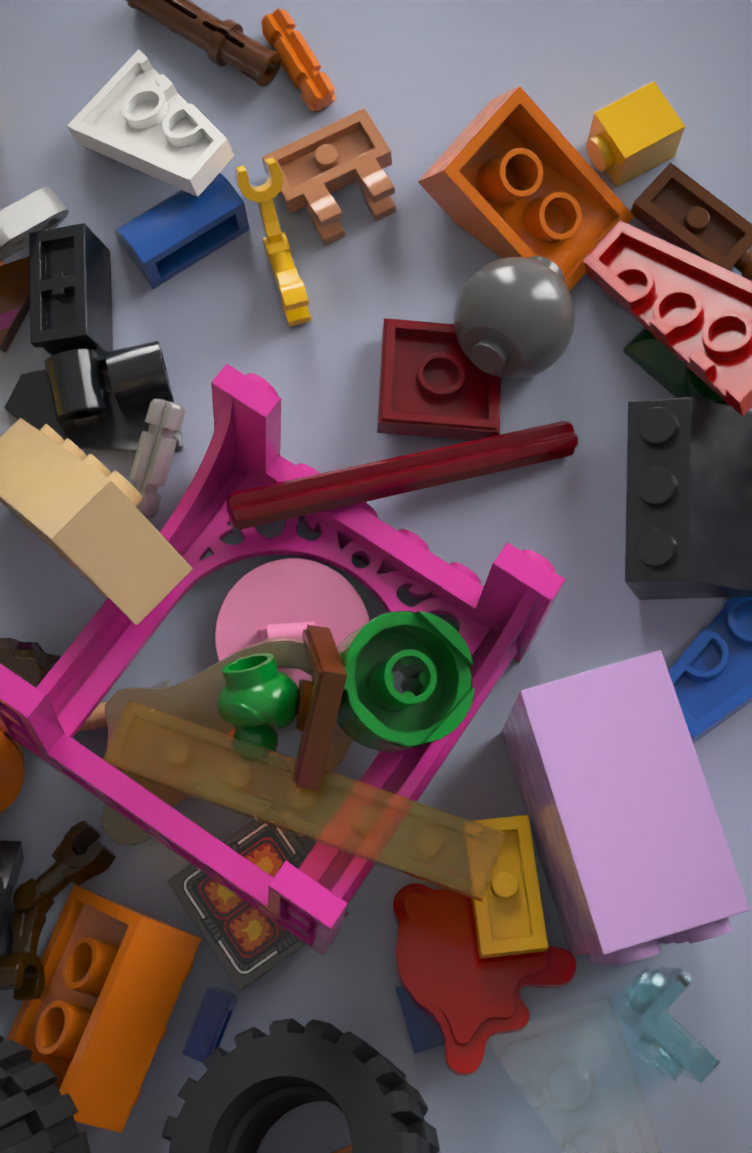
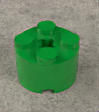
(434, 687)

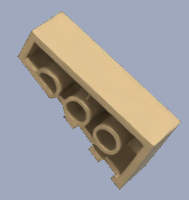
(87, 518)

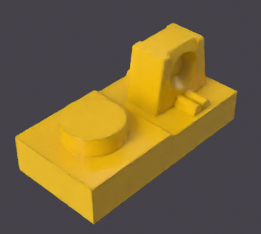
(512, 911)

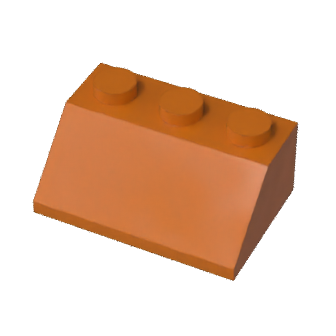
(104, 1002)

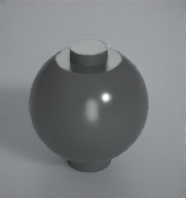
(515, 317)

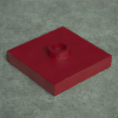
(432, 385)

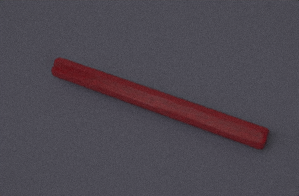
(399, 475)

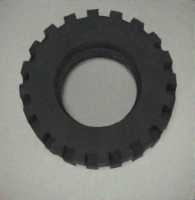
(292, 1067)

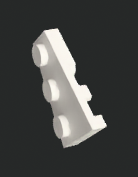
(152, 129)

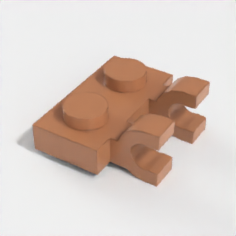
(329, 161)

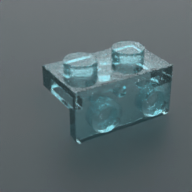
(662, 1038)

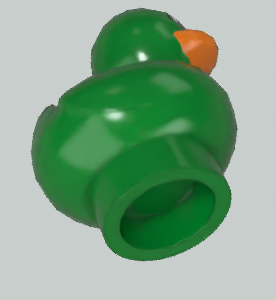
(256, 699)

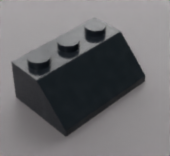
(688, 500)

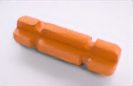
(298, 60)

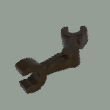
(33, 899)

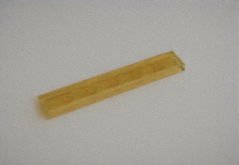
(339, 815)

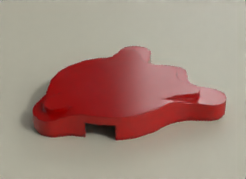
(454, 987)

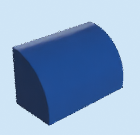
(183, 230)

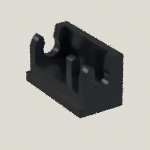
(70, 290)

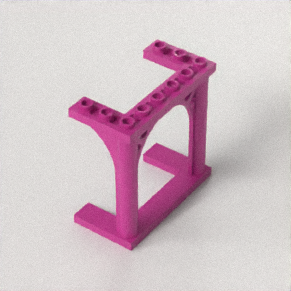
(244, 454)

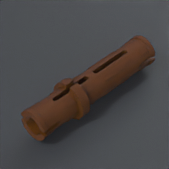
(220, 39)

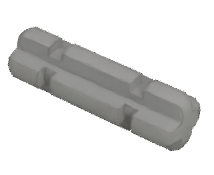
(155, 453)

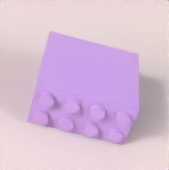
(621, 812)

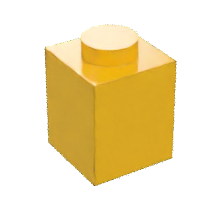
(634, 134)

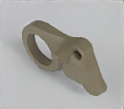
(197, 702)

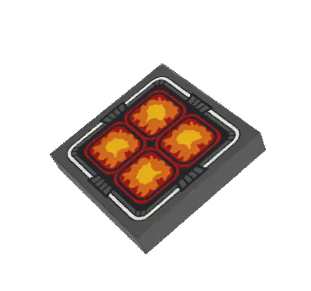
(236, 932)

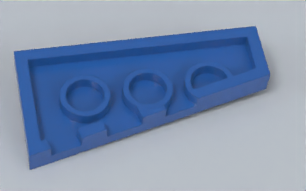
(716, 669)

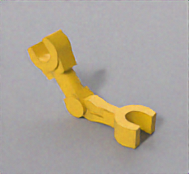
(276, 245)

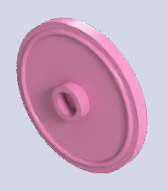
(281, 601)

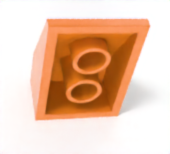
(524, 187)

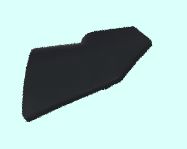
(95, 397)

